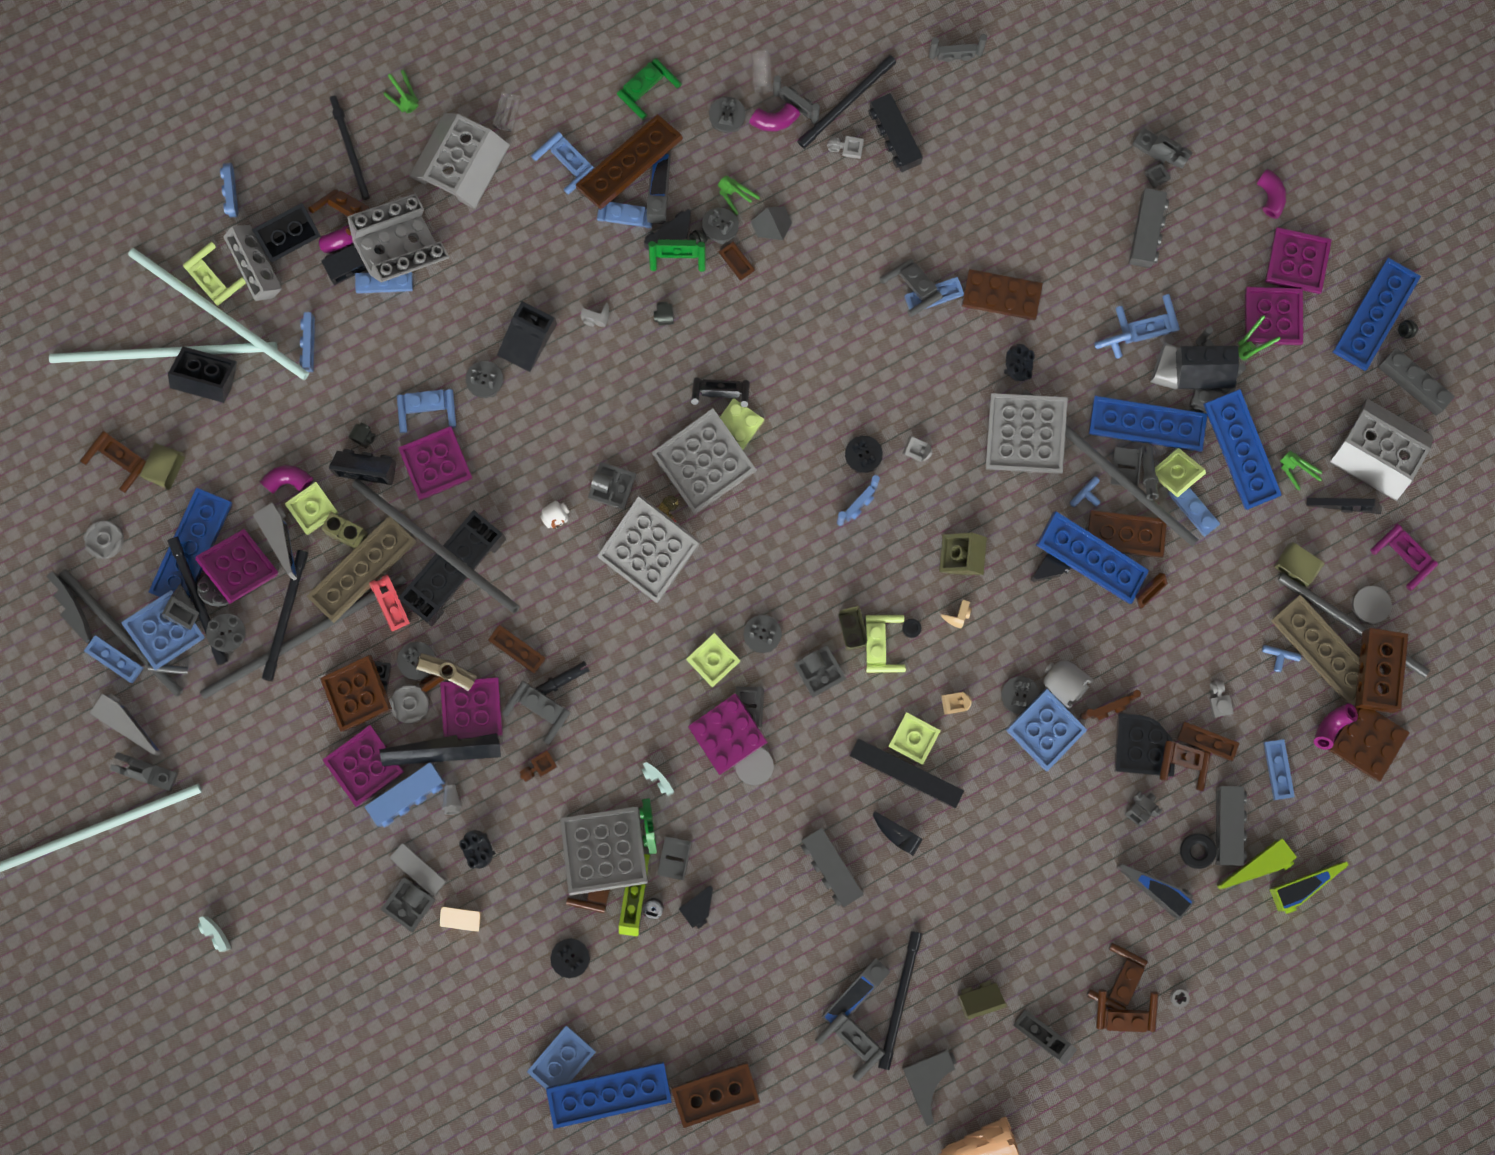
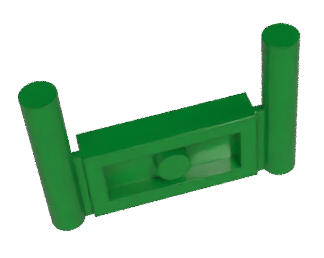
(642, 83)
(677, 249)

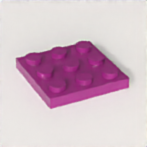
(1298, 260)
(1282, 315)
(435, 463)
(236, 566)
(471, 711)
(727, 734)
(359, 766)

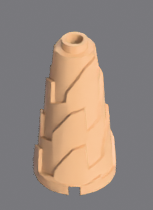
(990, 1140)

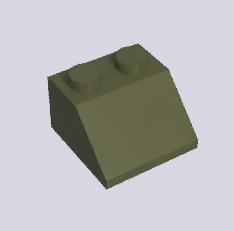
(963, 554)
(981, 1000)

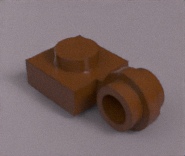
(542, 764)

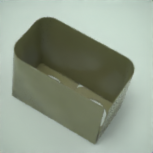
(162, 466)
(353, 543)
(1299, 564)
(856, 613)

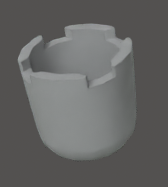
(1066, 681)

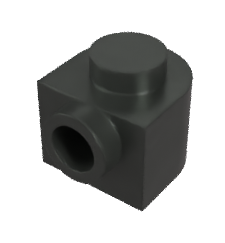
(664, 314)
(362, 435)

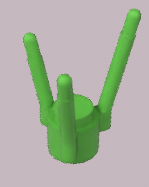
(407, 102)
(729, 186)
(1248, 349)
(1291, 460)

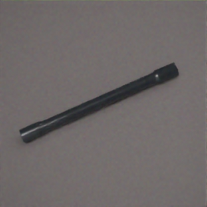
(812, 133)
(178, 553)
(271, 664)
(912, 949)

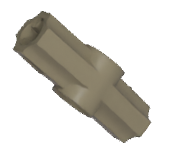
(434, 665)

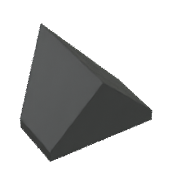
(772, 223)
(180, 609)

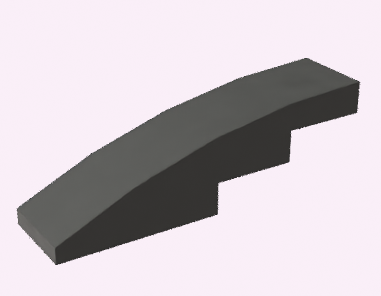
(73, 612)

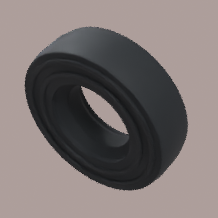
(1210, 851)

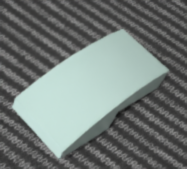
(652, 773)
(209, 928)

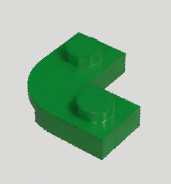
(646, 813)

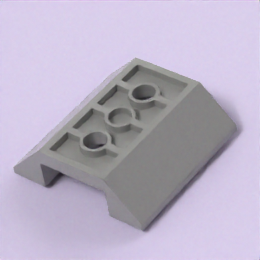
(471, 162)
(389, 229)
(1379, 460)

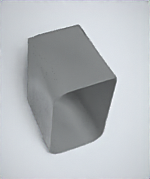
(1165, 370)

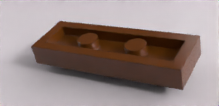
(517, 649)
(1207, 741)

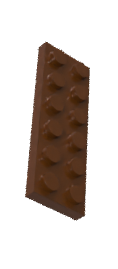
(629, 161)

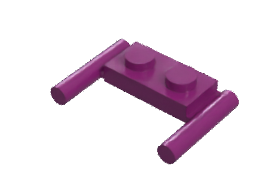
(1409, 551)

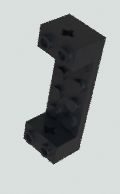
(440, 579)

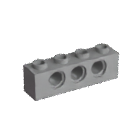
(252, 262)

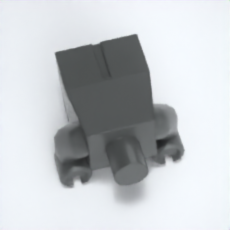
(1143, 808)

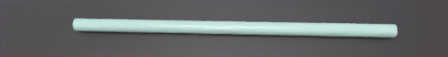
(219, 314)
(152, 352)
(100, 827)

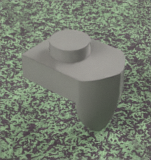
(592, 318)
(917, 449)

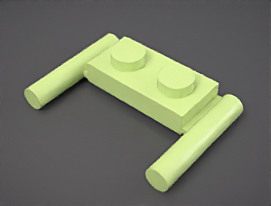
(207, 279)
(877, 643)

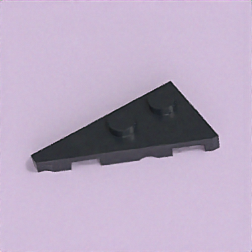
(1347, 505)

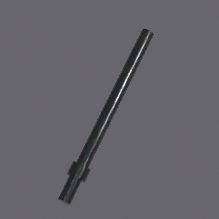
(339, 115)

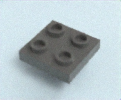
(612, 486)
(819, 671)
(408, 904)

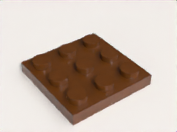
(356, 693)
(1370, 743)

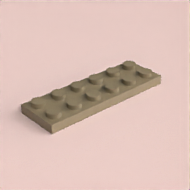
(364, 564)
(1320, 647)

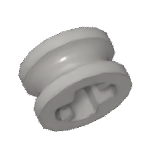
(1181, 1003)

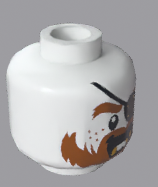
(555, 514)

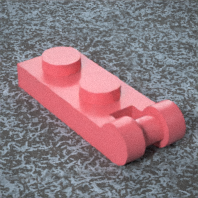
(389, 603)

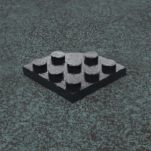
(1140, 745)

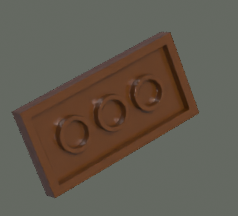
(1002, 294)
(1129, 532)

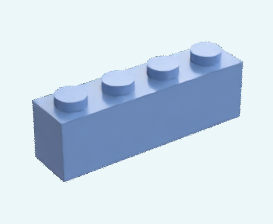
(404, 795)

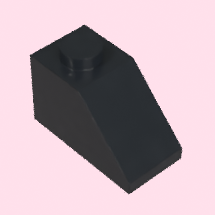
(1050, 568)
(698, 908)

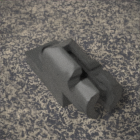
(1162, 148)
(145, 772)

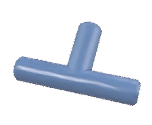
(1113, 341)
(1085, 492)
(1281, 654)

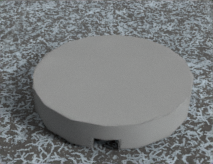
(103, 539)
(1371, 604)
(409, 704)
(755, 768)

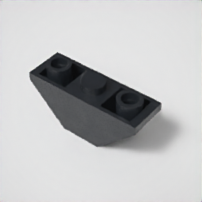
(675, 230)

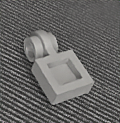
(851, 147)
(1221, 704)

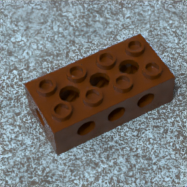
(1369, 672)
(713, 1108)

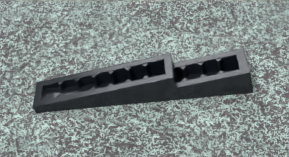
(442, 750)
(907, 773)

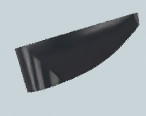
(897, 834)

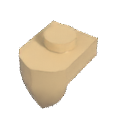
(963, 612)
(956, 702)

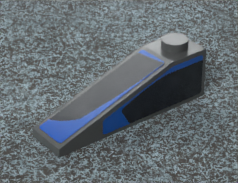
(658, 190)
(1169, 897)
(858, 990)

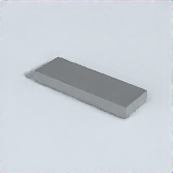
(418, 869)

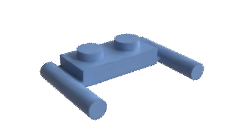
(567, 156)
(624, 214)
(1150, 327)
(425, 402)
(864, 499)

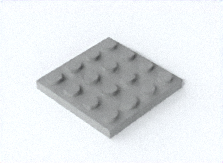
(1026, 433)
(704, 461)
(648, 549)
(603, 851)

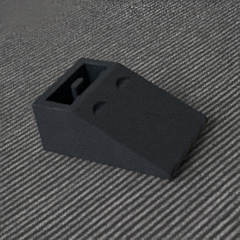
(526, 336)

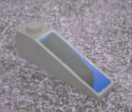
(276, 531)
(116, 715)

